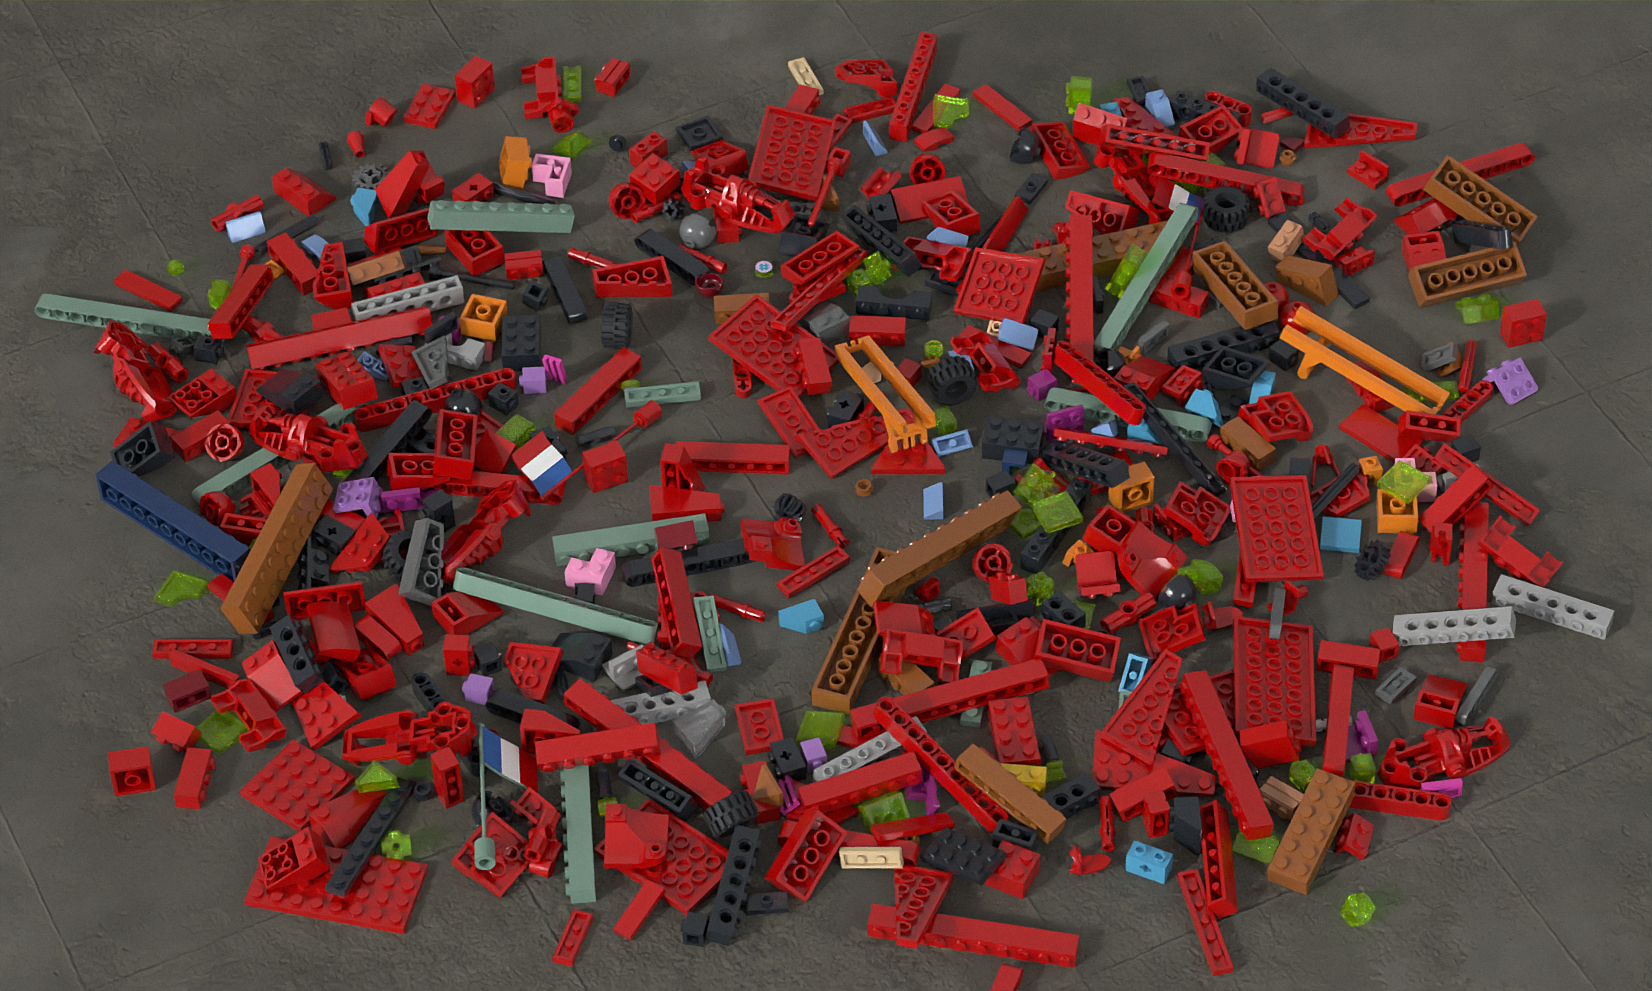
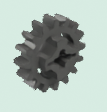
(369, 176)

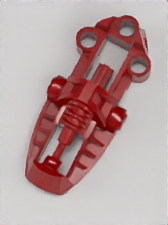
(1132, 179)
(734, 198)
(133, 373)
(311, 436)
(483, 535)
(411, 737)
(1443, 752)

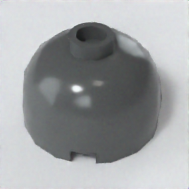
(696, 231)

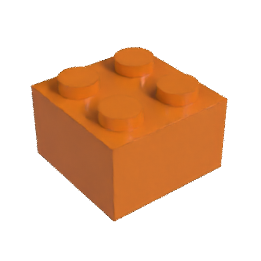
(515, 161)
(483, 317)
(1135, 491)
(1395, 514)

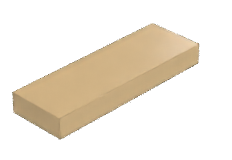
(804, 74)
(871, 857)

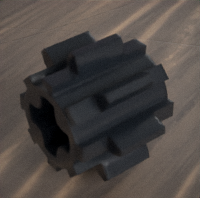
(673, 208)

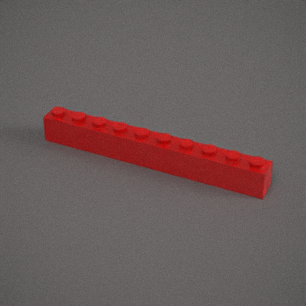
(1080, 283)
(338, 337)
(1473, 574)
(958, 696)
(1226, 755)
(668, 764)
(984, 937)

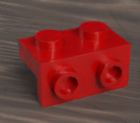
(532, 806)
(1354, 836)

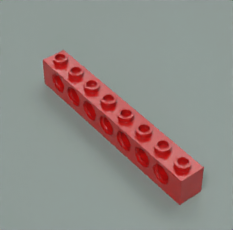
(913, 87)

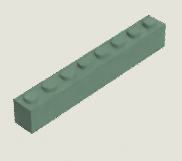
(500, 216)
(622, 540)
(579, 834)

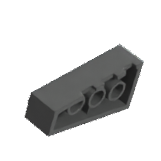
(423, 564)

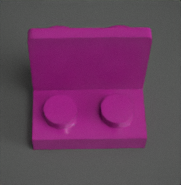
(1068, 418)
(1361, 737)

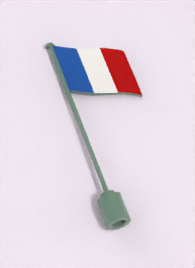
(509, 763)

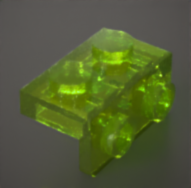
(1478, 309)
(1034, 484)

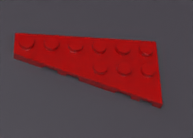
(1363, 131)
(1142, 716)
(1118, 768)
(917, 901)

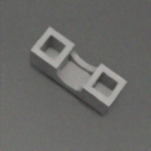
(468, 355)

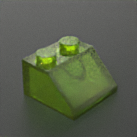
(883, 809)

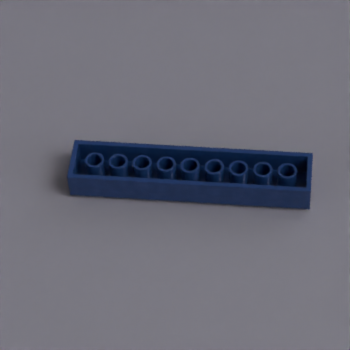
(171, 521)

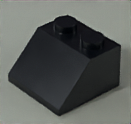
(1186, 823)

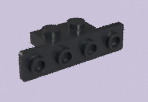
(413, 262)
(312, 566)
(1003, 615)

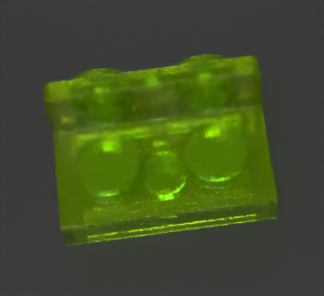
(1257, 849)

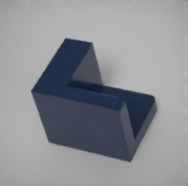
(1014, 458)

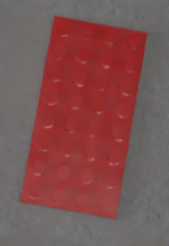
(1274, 677)
(377, 900)

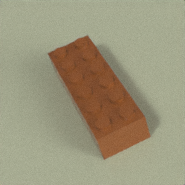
(1477, 199)
(1466, 275)
(1235, 285)
(1311, 831)

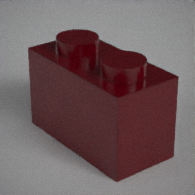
(676, 535)
(187, 691)

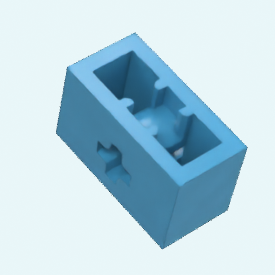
(1149, 862)

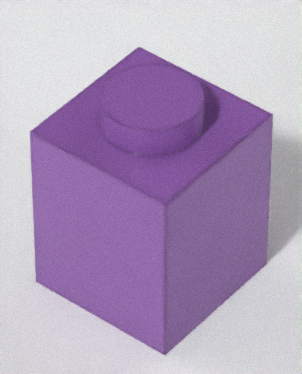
(533, 380)
(478, 688)
(813, 754)

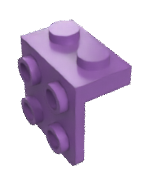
(1512, 380)
(357, 495)

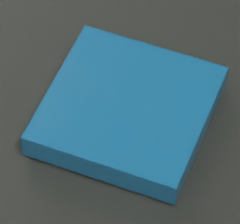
(1340, 534)

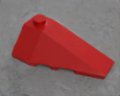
(1106, 214)
(332, 278)
(344, 816)

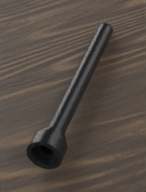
(437, 273)

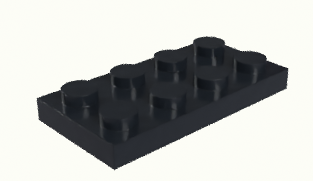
(963, 856)

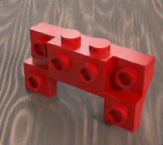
(546, 80)
(1340, 238)
(940, 256)
(993, 367)
(1516, 558)
(921, 649)
(254, 713)

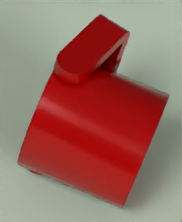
(380, 112)
(561, 116)
(1233, 465)

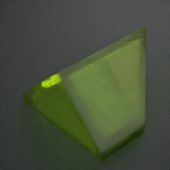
(571, 145)
(376, 778)

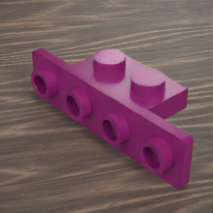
(403, 499)
(924, 792)

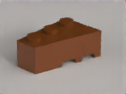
(1308, 278)

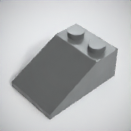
(826, 322)

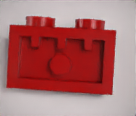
(1369, 170)
(880, 182)
(1269, 196)
(1355, 260)
(1183, 384)
(1424, 460)
(1169, 526)

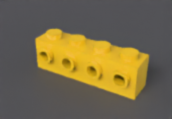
(1029, 775)

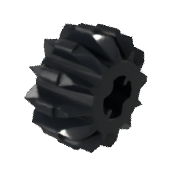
(790, 507)

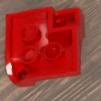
(869, 72)
(1278, 417)
(1197, 511)
(774, 542)
(1148, 560)
(1172, 630)
(634, 837)
(508, 848)

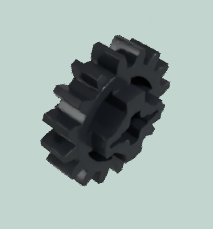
(1372, 560)

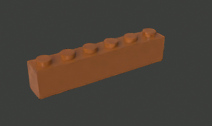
(1010, 793)

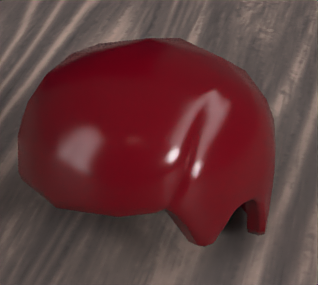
(709, 285)

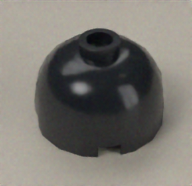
(1025, 147)
(1111, 361)
(463, 401)
(1180, 592)
(492, 804)

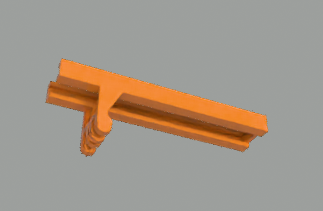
(1329, 334)
(895, 423)

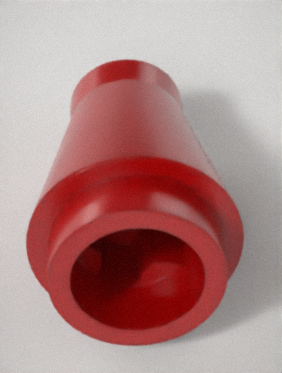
(356, 142)

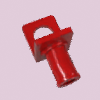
(1292, 596)

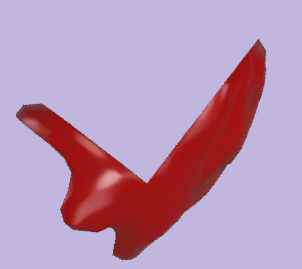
(1219, 617)
(1088, 863)

